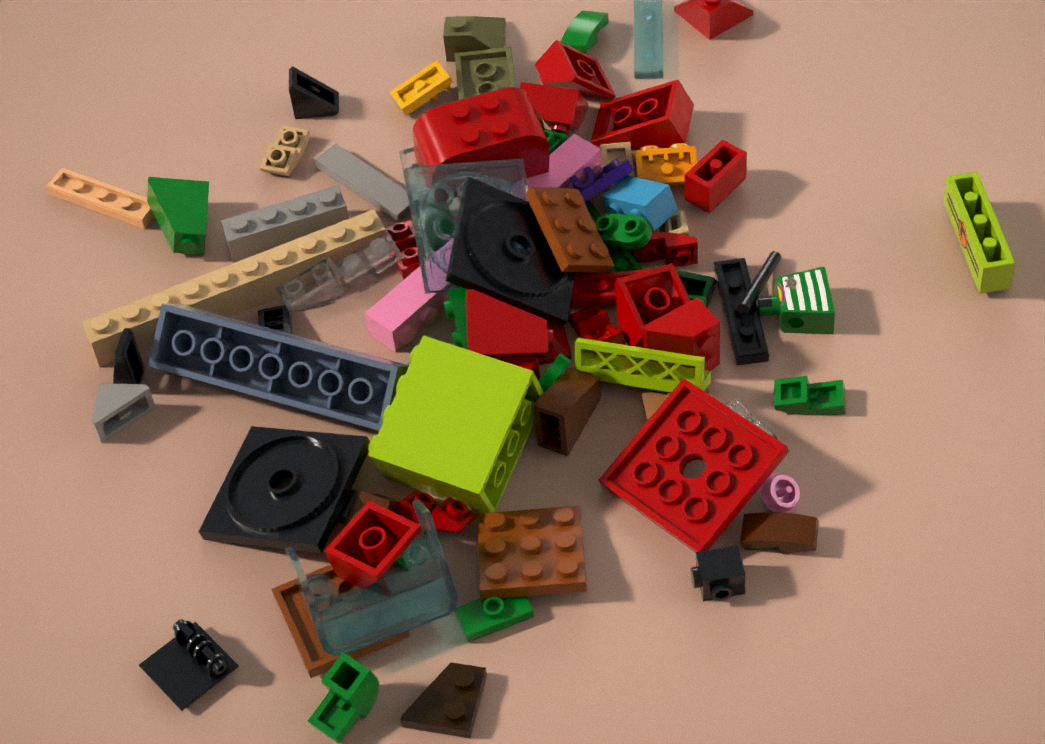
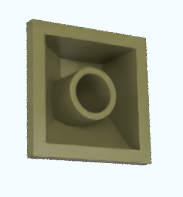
(472, 34)

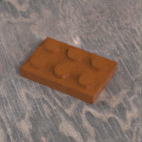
(569, 230)

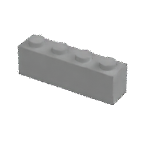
(283, 222)

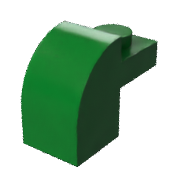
(350, 694)

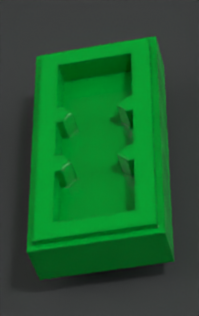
(492, 615)

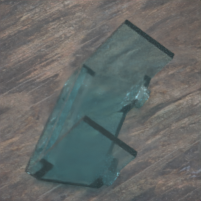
(387, 606)

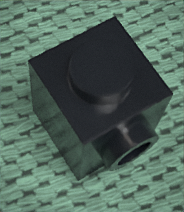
(719, 573)

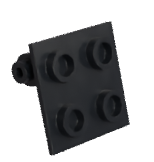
(188, 664)

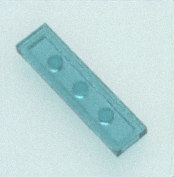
(648, 39)

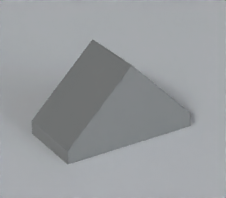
(119, 407)

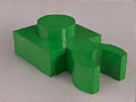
(554, 372)

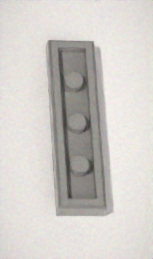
(364, 181)

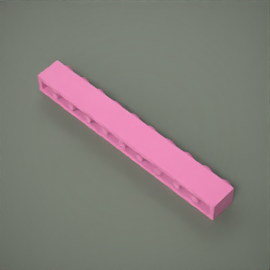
(408, 308)

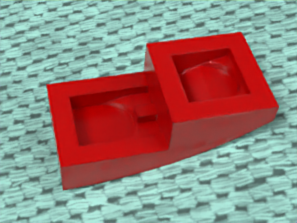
(595, 325)

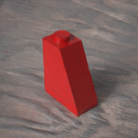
(504, 330)

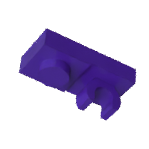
(612, 173)

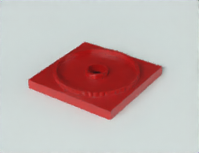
(688, 429)

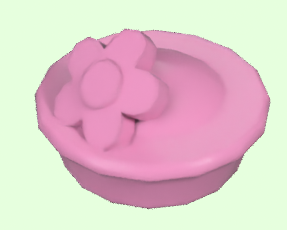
(780, 493)

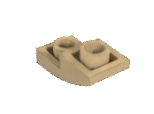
(286, 151)

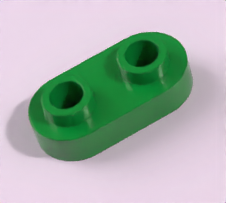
(618, 232)

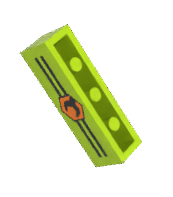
(978, 232)

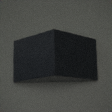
(311, 97)

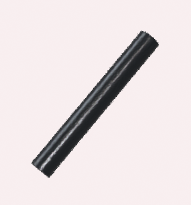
(759, 283)

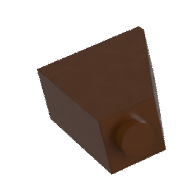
(565, 410)

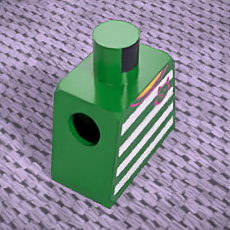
(801, 303)

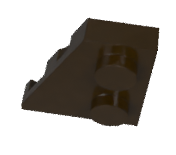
(448, 702)

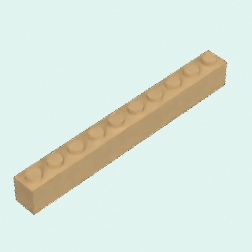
(233, 286)

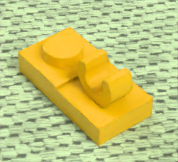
(421, 88)

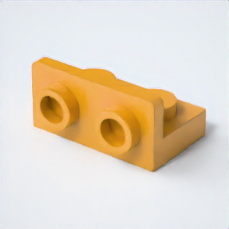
(665, 164)

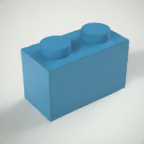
(641, 198)

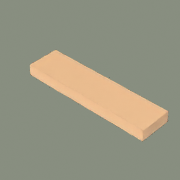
(101, 198)

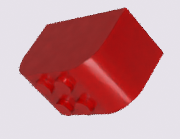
(483, 129)

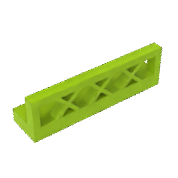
(637, 372)

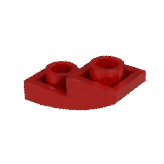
(404, 238)
(672, 247)
(447, 516)

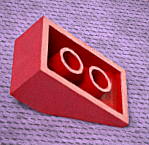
(645, 118)

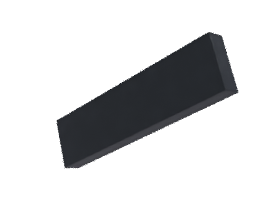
(744, 330)

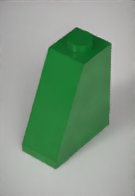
(180, 212)

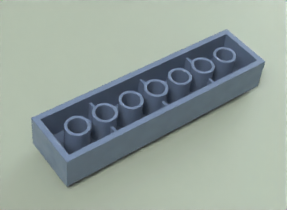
(275, 365)

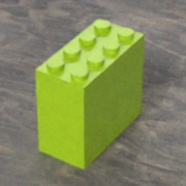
(456, 424)

